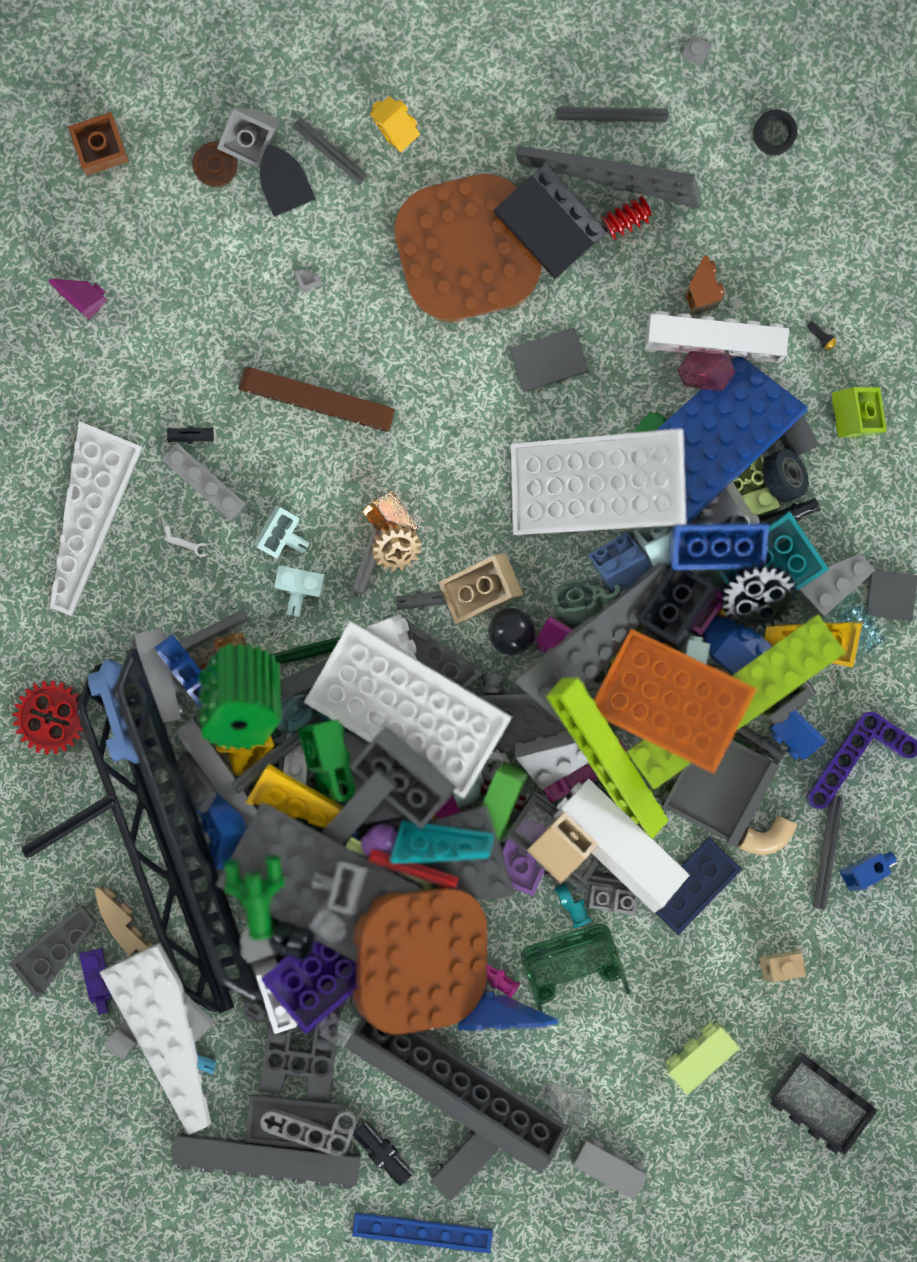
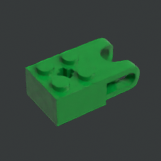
(328, 758)

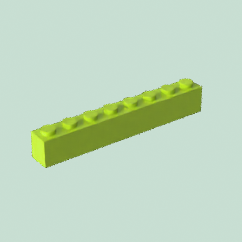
(606, 755)

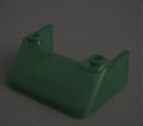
(570, 958)

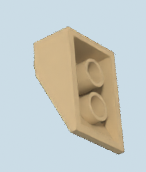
(480, 588)

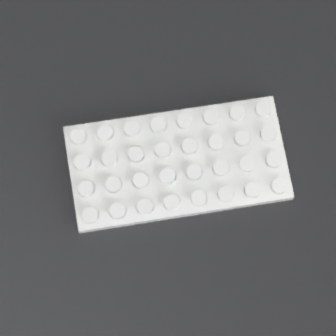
(598, 483)
(379, 685)

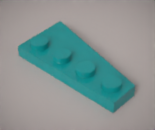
(439, 844)

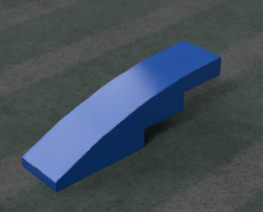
(181, 665)

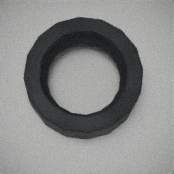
(779, 115)

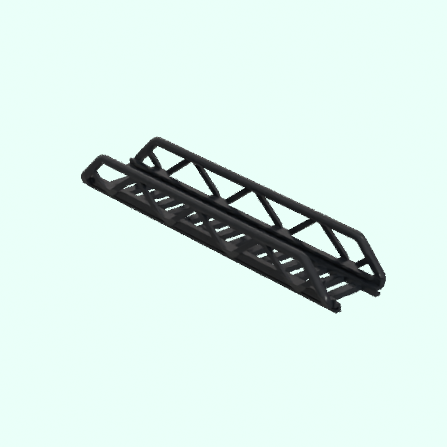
(168, 840)

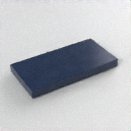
(709, 874)

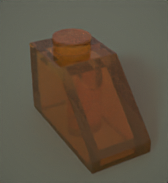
(389, 511)

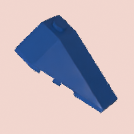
(224, 829)
(503, 1013)

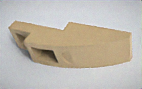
(117, 918)

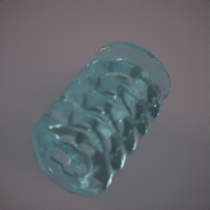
(868, 635)

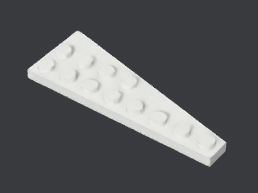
(95, 490)

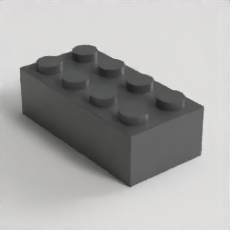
(419, 784)

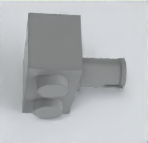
(344, 887)

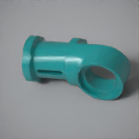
(575, 909)

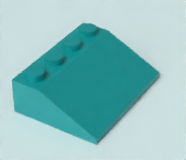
(790, 549)

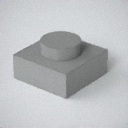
(696, 50)

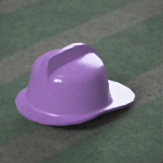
(380, 838)

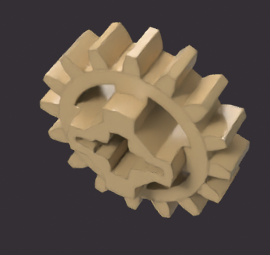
(396, 547)

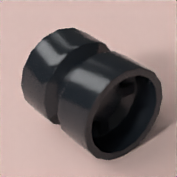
(292, 941)

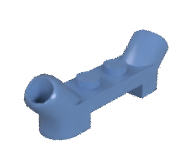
(103, 684)

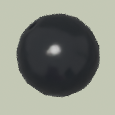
(511, 631)

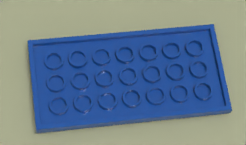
(730, 431)

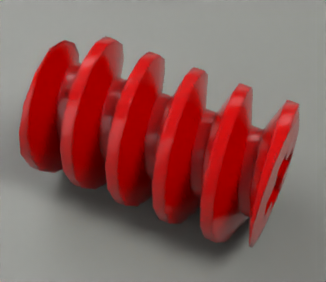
(627, 217)

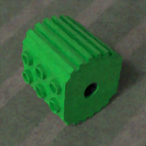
(240, 696)

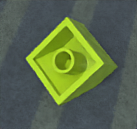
(858, 412)

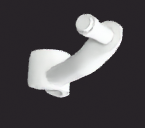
(184, 543)

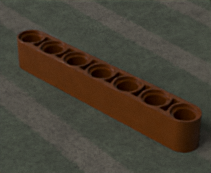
(317, 398)

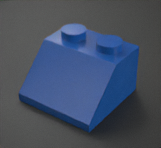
(797, 735)

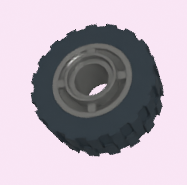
(785, 475)

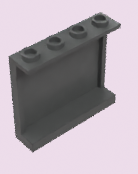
(725, 799)

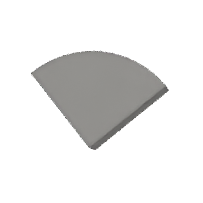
(307, 280)

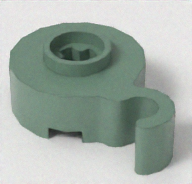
(580, 600)

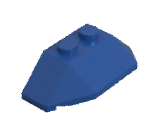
(732, 644)

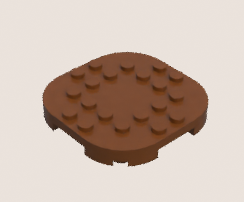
(460, 253)
(420, 959)

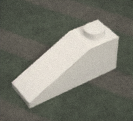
(279, 1018)

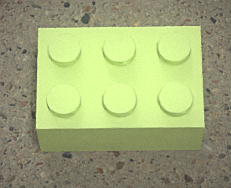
(701, 1057)

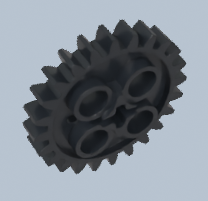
(758, 595)

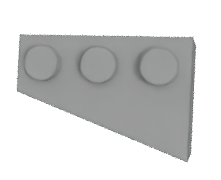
(836, 584)
(550, 758)

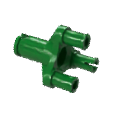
(255, 894)

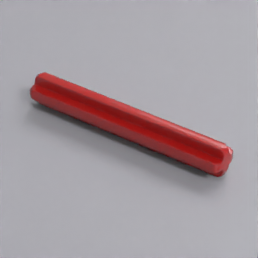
(414, 869)

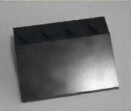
(550, 221)

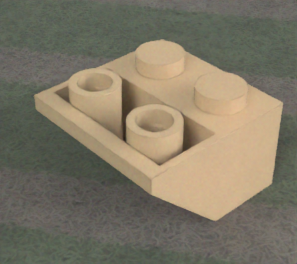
(562, 847)

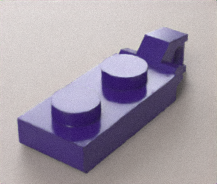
(92, 964)

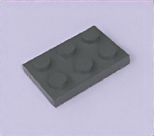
(780, 710)

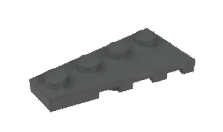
(442, 659)
(50, 953)

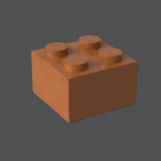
(98, 143)

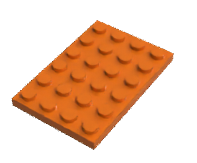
(673, 700)

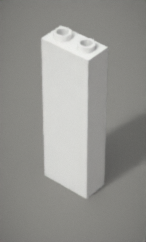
(624, 846)

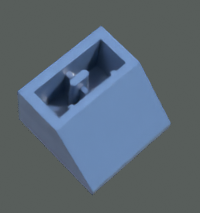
(620, 562)

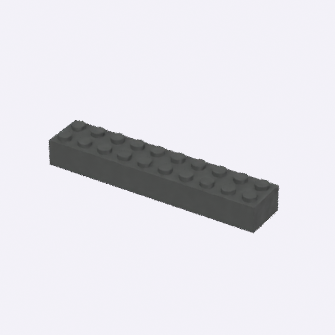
(462, 1092)

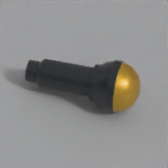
(827, 341)

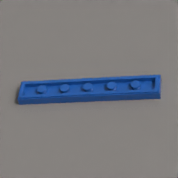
(422, 1232)

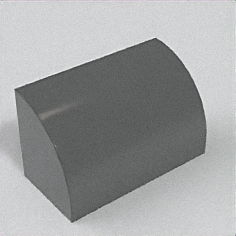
(799, 437)

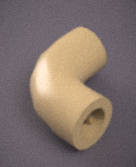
(768, 841)

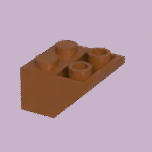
(704, 291)

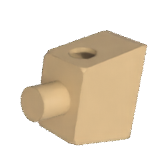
(783, 966)

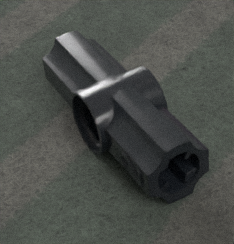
(383, 1154)

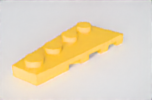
(845, 633)
(293, 798)

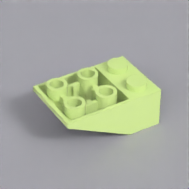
(754, 490)

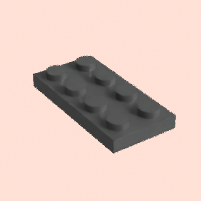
(316, 1111)

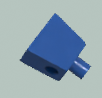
(868, 870)

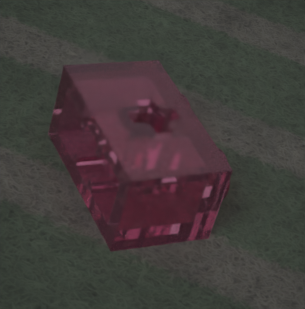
(706, 370)

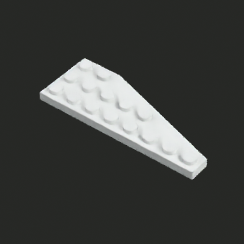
(156, 1013)

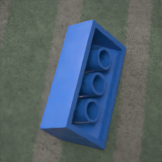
(718, 546)

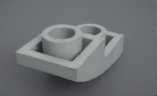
(612, 900)

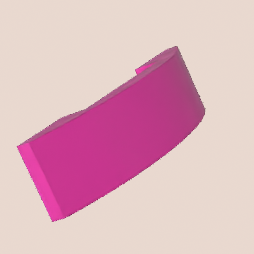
(563, 786)

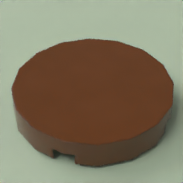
(221, 166)

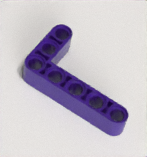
(854, 754)

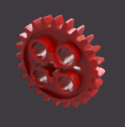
(43, 737)

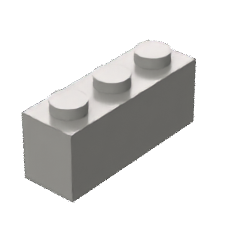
(610, 1167)

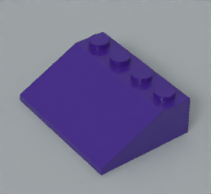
(313, 986)

